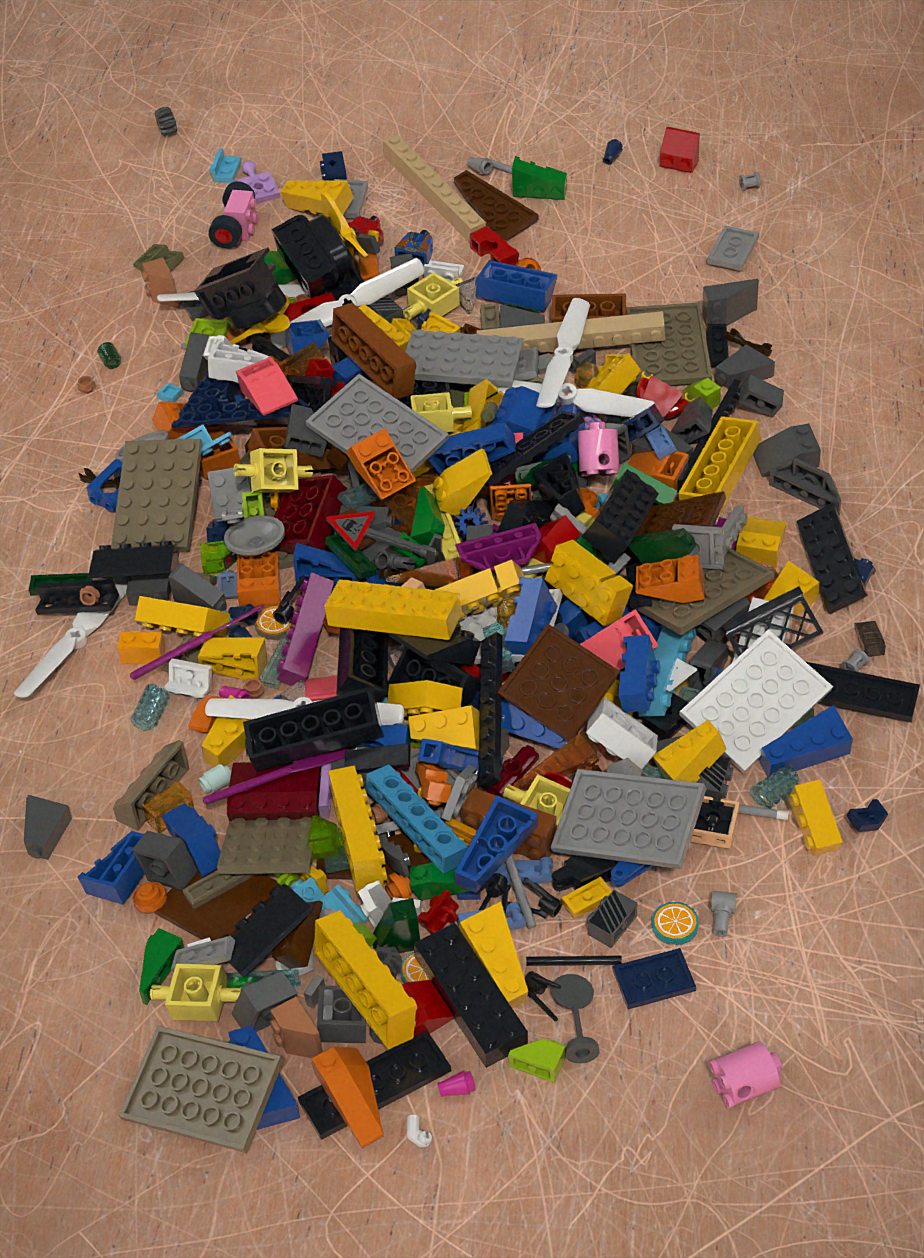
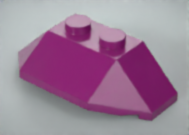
(501, 547)

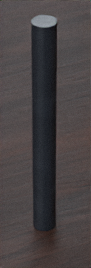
(573, 960)

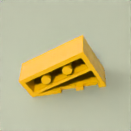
(790, 578)
(224, 740)
(691, 753)
(815, 817)

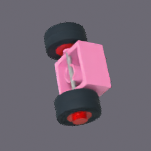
(238, 216)

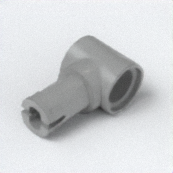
(722, 907)

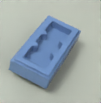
(660, 441)

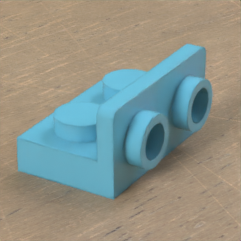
(224, 167)
(341, 900)

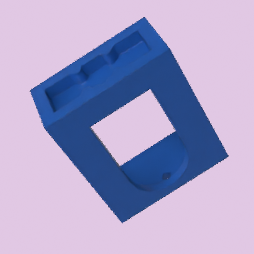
(96, 496)

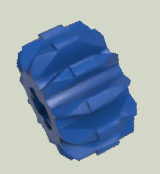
(467, 516)

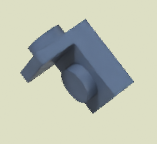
(228, 583)

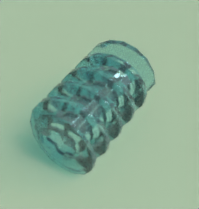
(150, 707)
(775, 787)

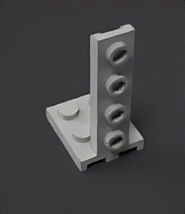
(227, 494)
(716, 541)
(619, 564)

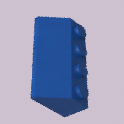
(515, 285)

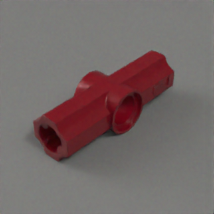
(514, 769)

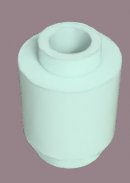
(215, 778)

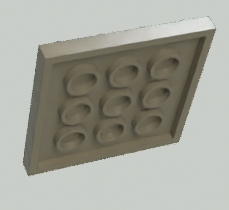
(266, 847)

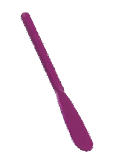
(188, 646)
(300, 765)

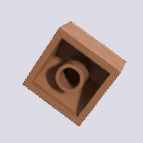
(158, 280)
(295, 1030)

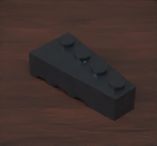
(560, 484)
(526, 512)

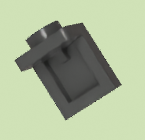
(587, 356)

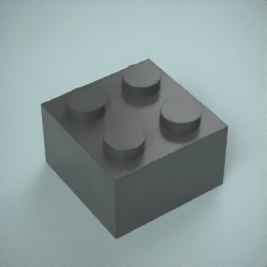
(165, 860)
(259, 998)
(338, 1017)

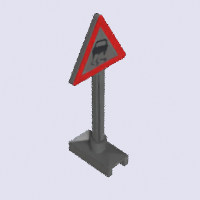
(356, 527)

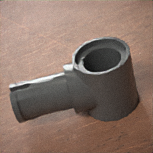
(393, 561)

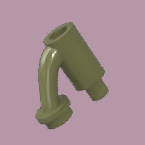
(489, 412)

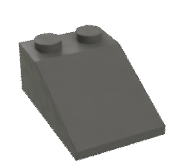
(729, 301)
(788, 444)

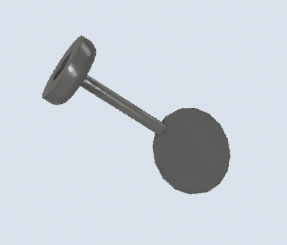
(576, 994)

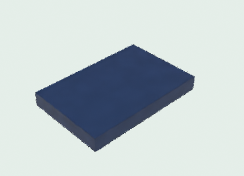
(654, 978)

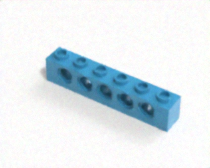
(416, 818)

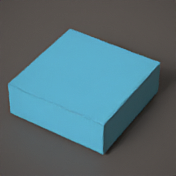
(170, 393)

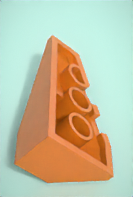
(351, 1090)

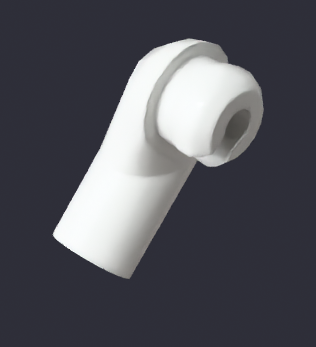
(415, 1135)

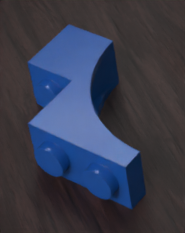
(448, 755)

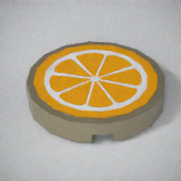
(268, 627)

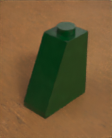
(662, 545)
(398, 926)

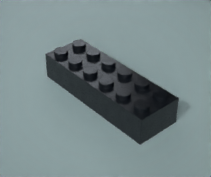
(620, 515)
(362, 661)
(313, 729)
(470, 994)

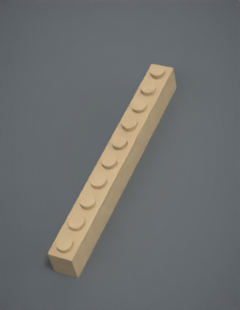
(432, 187)
(596, 332)

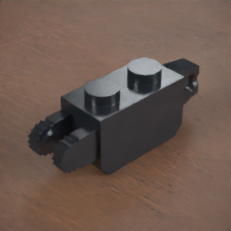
(580, 871)

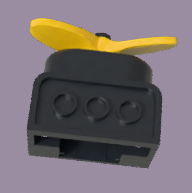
(317, 249)
(245, 296)

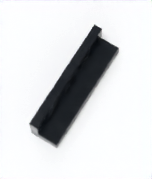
(69, 592)

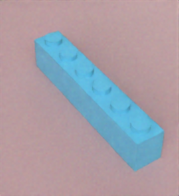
(670, 648)

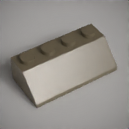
(164, 770)

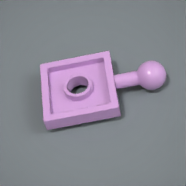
(264, 180)

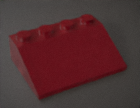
(306, 512)
(288, 796)

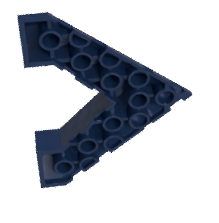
(215, 406)

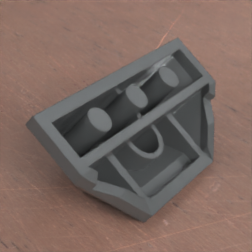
(805, 483)

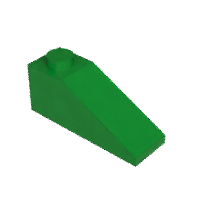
(427, 518)
(428, 881)
(158, 960)

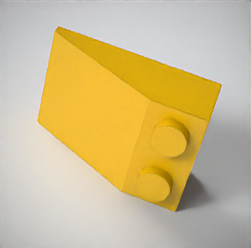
(462, 482)
(761, 540)

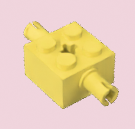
(433, 294)
(438, 410)
(267, 461)
(541, 795)
(196, 992)

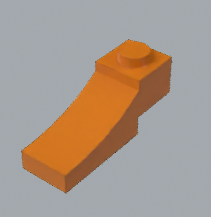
(433, 783)

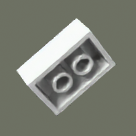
(621, 733)

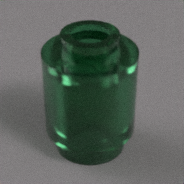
(109, 355)

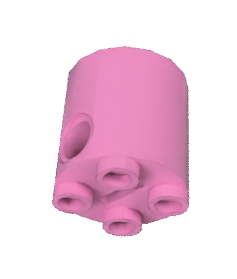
(598, 446)
(746, 1074)

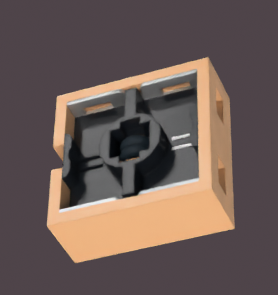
(716, 823)

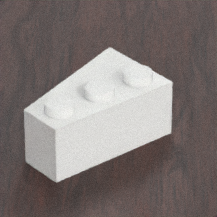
(227, 359)

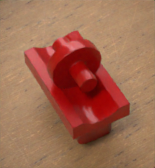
(441, 912)

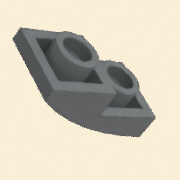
(394, 856)

